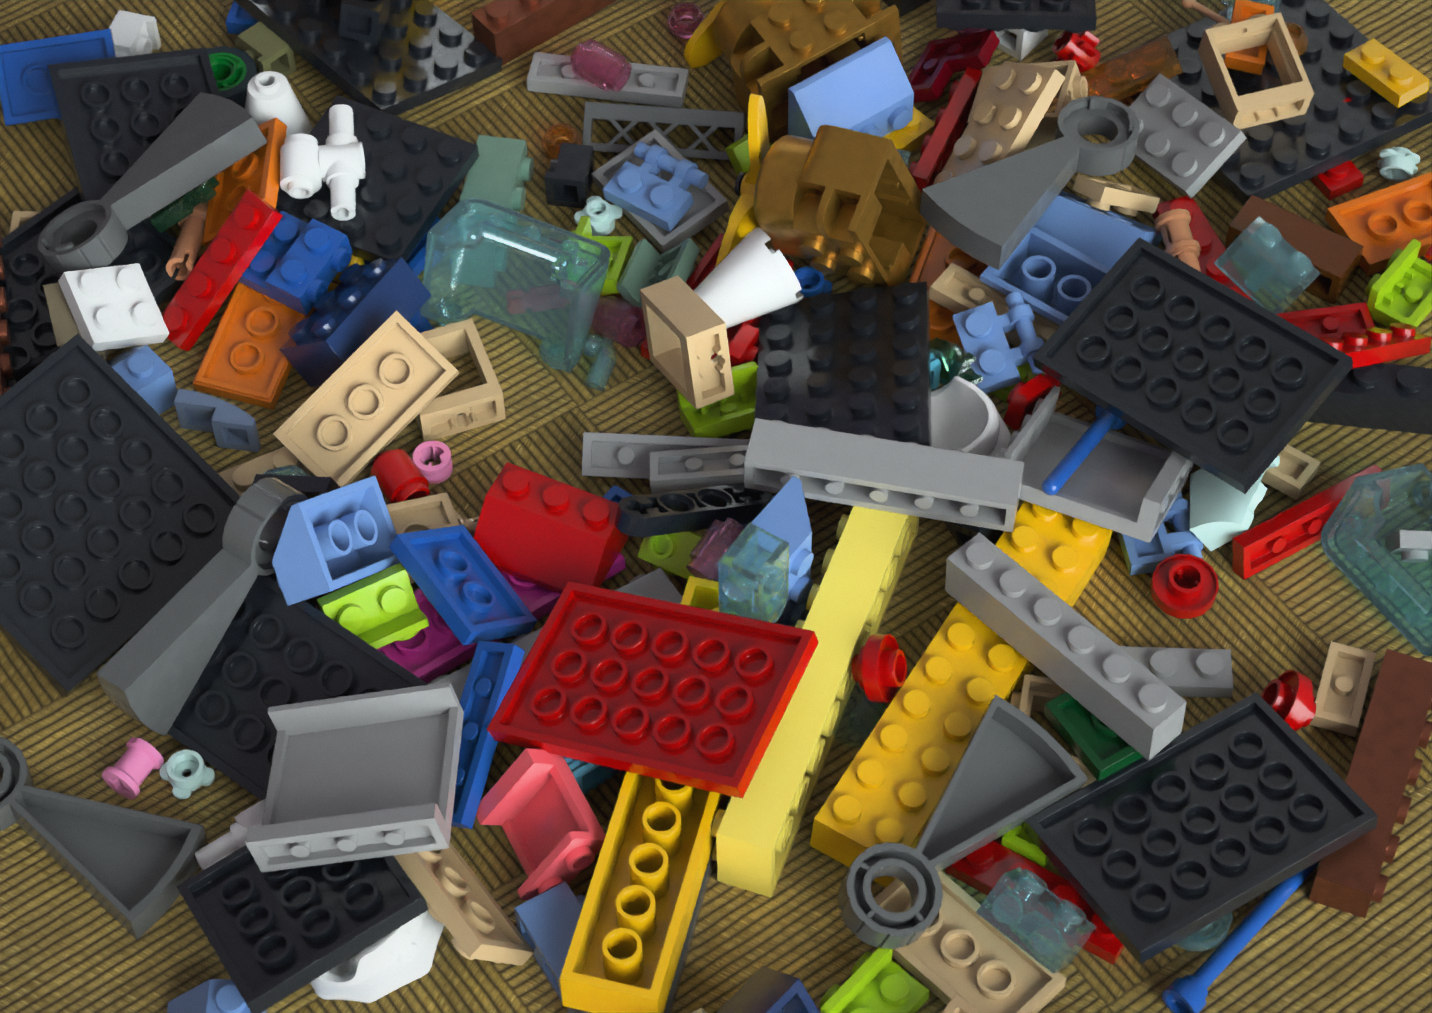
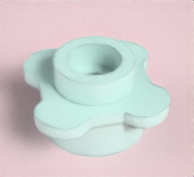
(1398, 164)
(601, 215)
(184, 762)

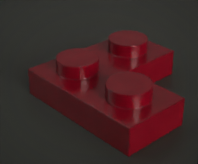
(949, 56)

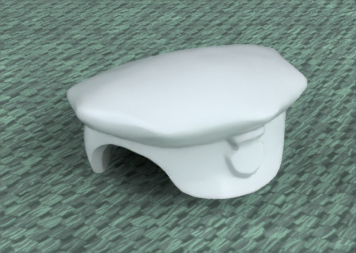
(966, 420)
(384, 964)

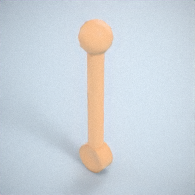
(1189, 4)

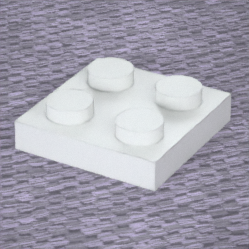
(113, 307)

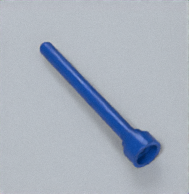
(1081, 450)
(1189, 992)

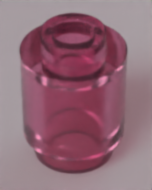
(600, 65)
(619, 321)
(712, 547)

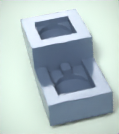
(230, 424)

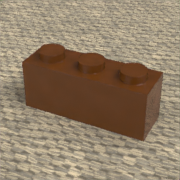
(1329, 252)

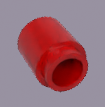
(399, 476)

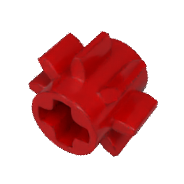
(1078, 48)

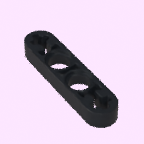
(688, 509)

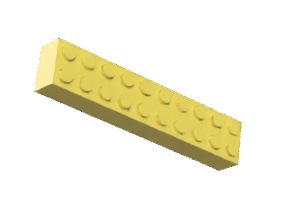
(843, 612)

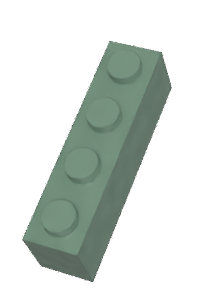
(500, 172)

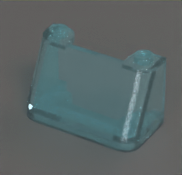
(515, 274)
(1356, 545)

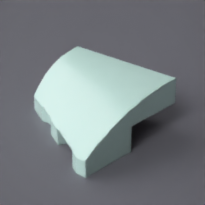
(1221, 510)

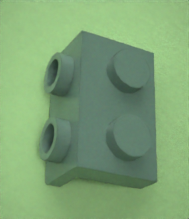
(649, 267)

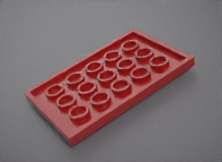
(654, 688)

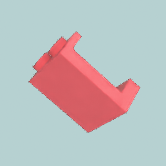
(543, 820)

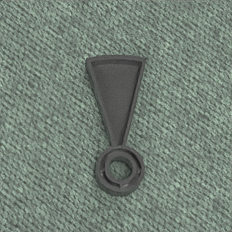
(190, 151)
(999, 203)
(167, 656)
(999, 782)
(114, 852)

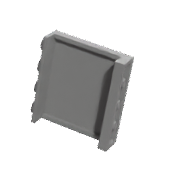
(1118, 486)
(360, 778)

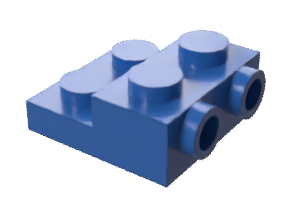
(298, 262)

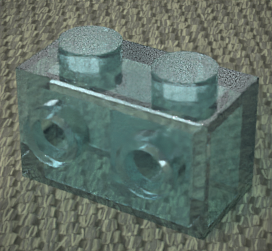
(1267, 267)
(754, 575)
(1036, 919)

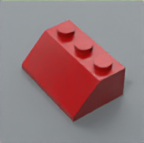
(548, 530)

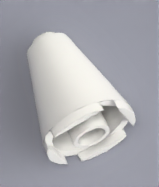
(271, 97)
(750, 282)

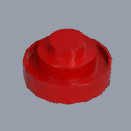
(1184, 586)
(880, 668)
(1292, 698)

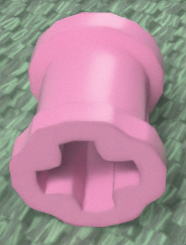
(133, 768)

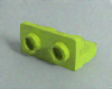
(377, 608)
(876, 987)

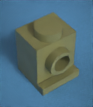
(266, 50)

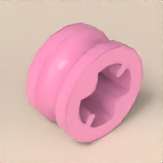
(433, 450)

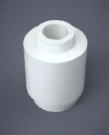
(300, 166)

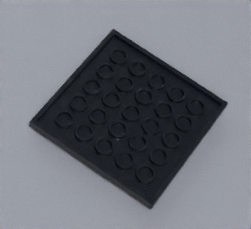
(1308, 144)
(95, 514)

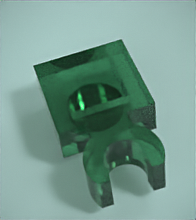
(184, 205)
(954, 362)

